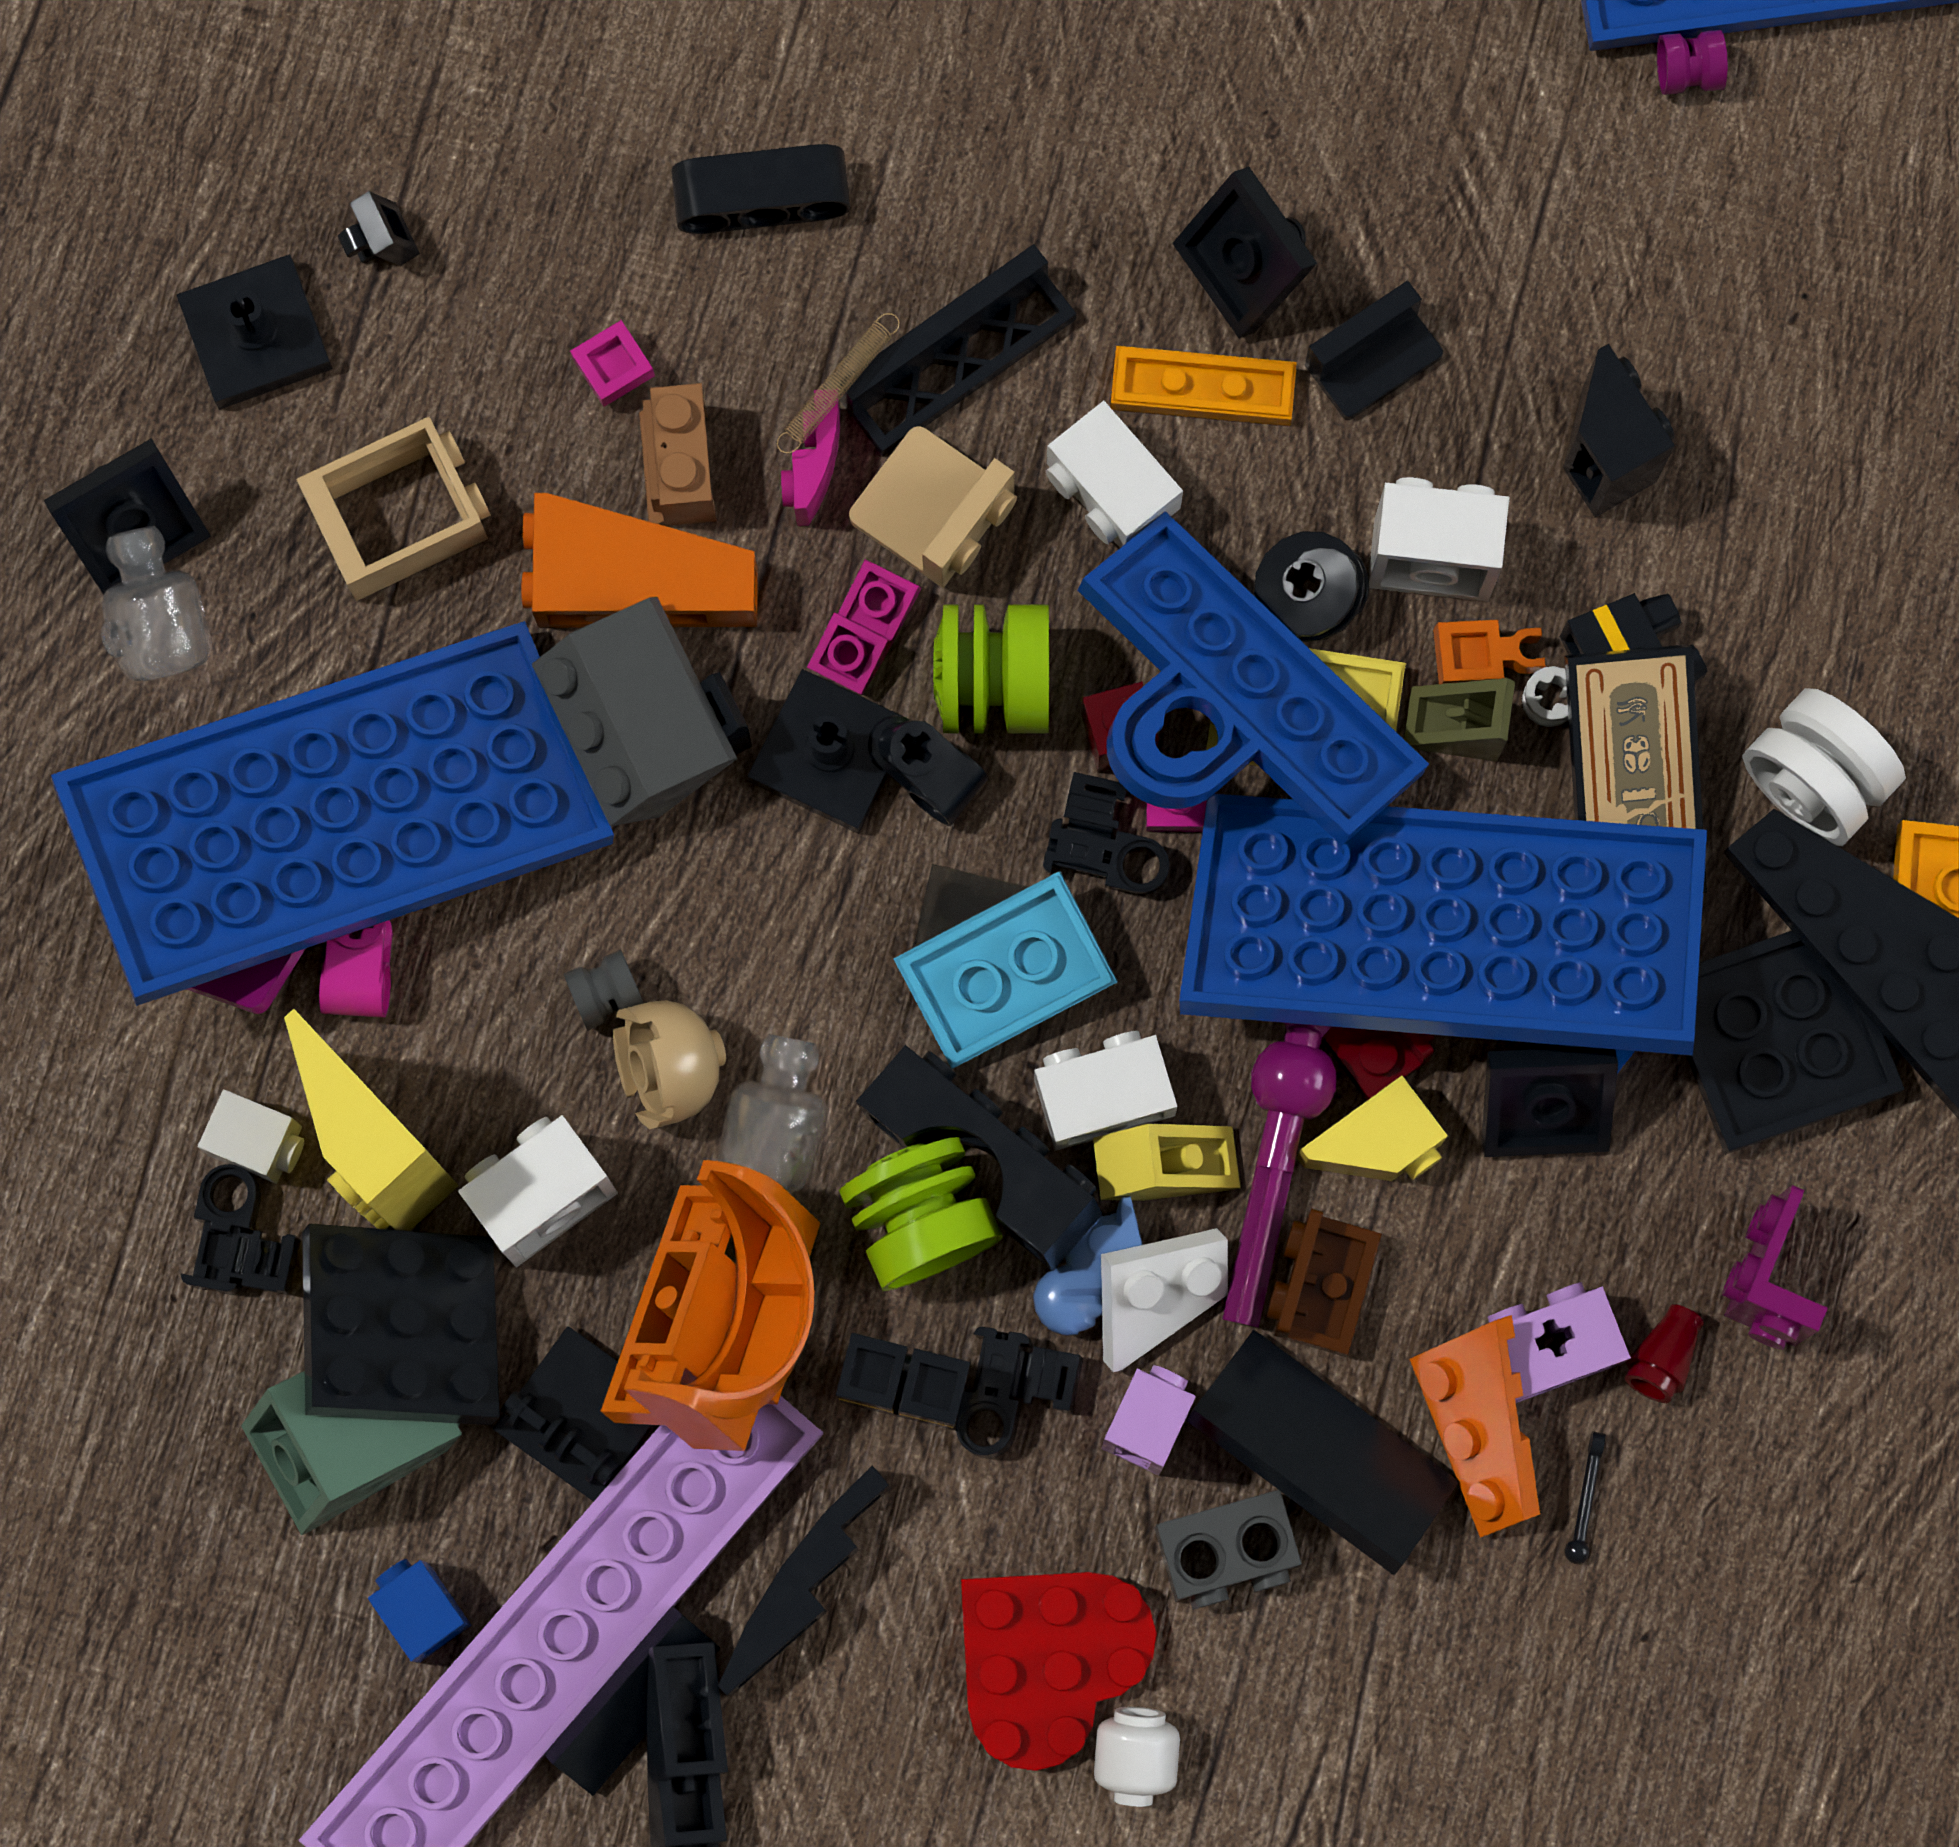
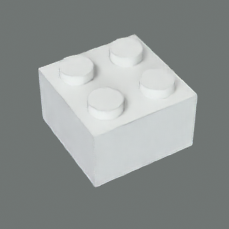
(1438, 540)
(536, 1189)

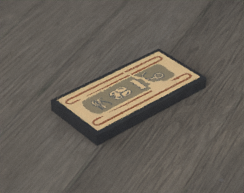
(1635, 737)

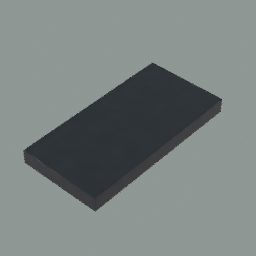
(1323, 1452)

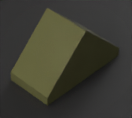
(1461, 718)

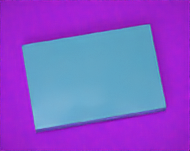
(1005, 969)

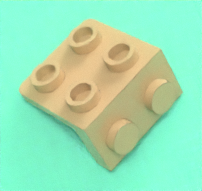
(933, 505)

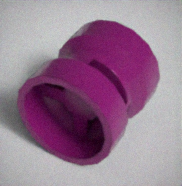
(1692, 62)

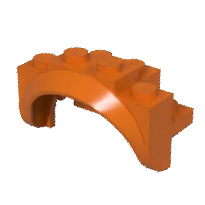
(715, 1333)

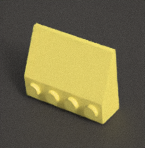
(374, 1156)

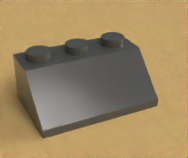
(634, 712)

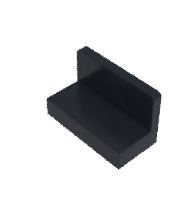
(1373, 352)

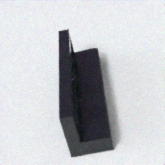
(945, 331)

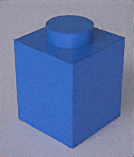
(417, 1609)

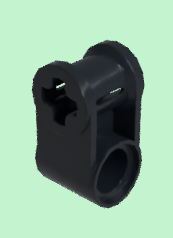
(932, 772)

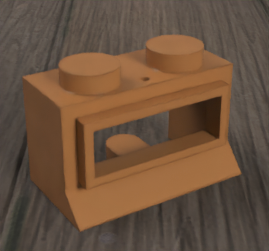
(680, 473)

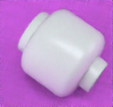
(1136, 1755)

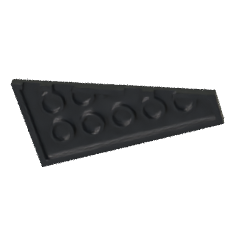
(1871, 935)

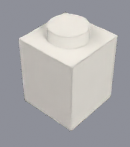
(252, 1137)

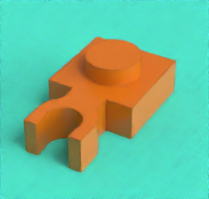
(1477, 652)

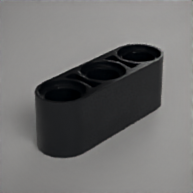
(760, 189)

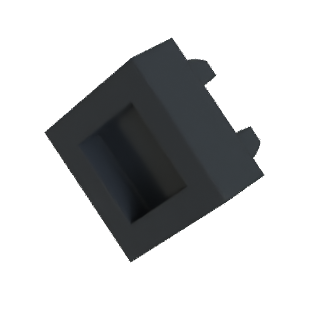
(379, 232)

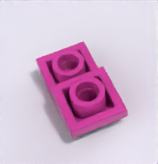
(812, 468)
(864, 627)

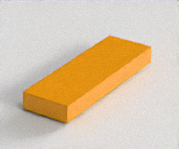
(1203, 385)

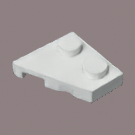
(1158, 1290)

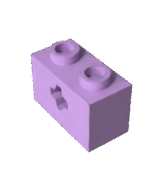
(1589, 1333)
(1149, 1419)

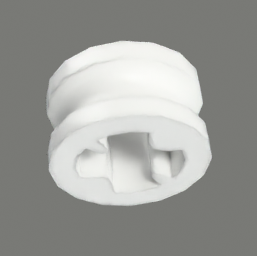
(1541, 680)

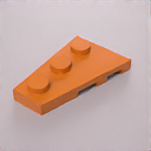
(1477, 1419)

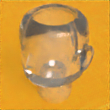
(154, 614)
(775, 1121)

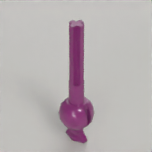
(1293, 1085)

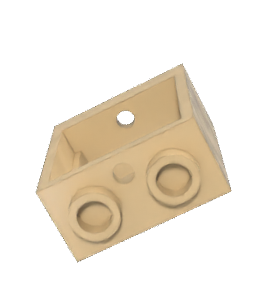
(374, 462)

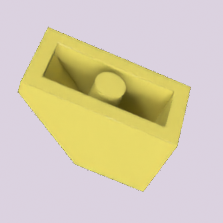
(1379, 1138)
(1166, 1161)

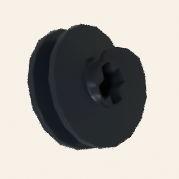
(1308, 557)

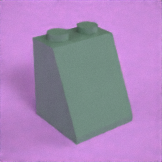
(335, 1461)

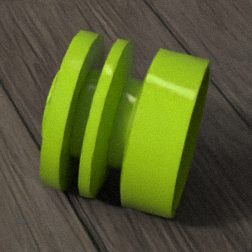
(994, 668)
(920, 1213)

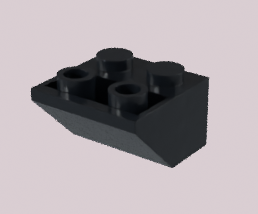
(1615, 436)

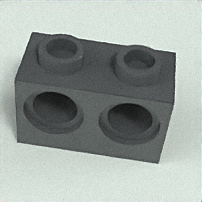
(1223, 1533)

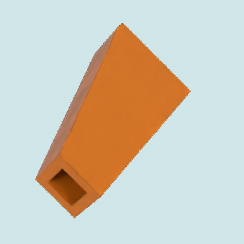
(605, 561)

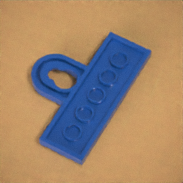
(1252, 681)

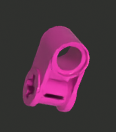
(357, 973)

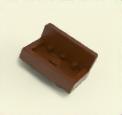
(1325, 1283)

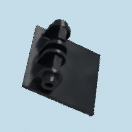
(561, 1417)

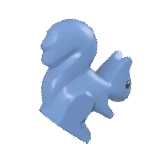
(1072, 1294)

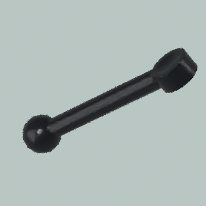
(1577, 1549)

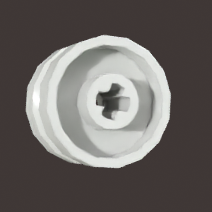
(1824, 766)

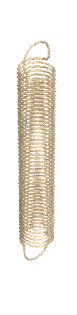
(850, 380)

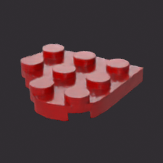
(1044, 1657)

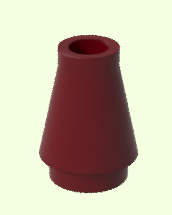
(1664, 1357)

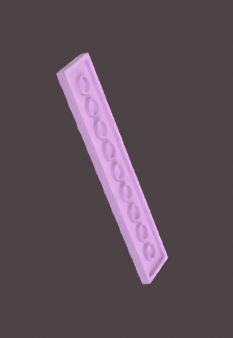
(561, 1638)

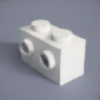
(1111, 476)
(1104, 1089)

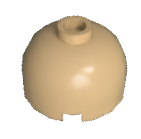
(668, 1059)

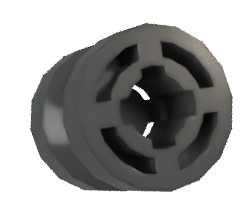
(603, 989)

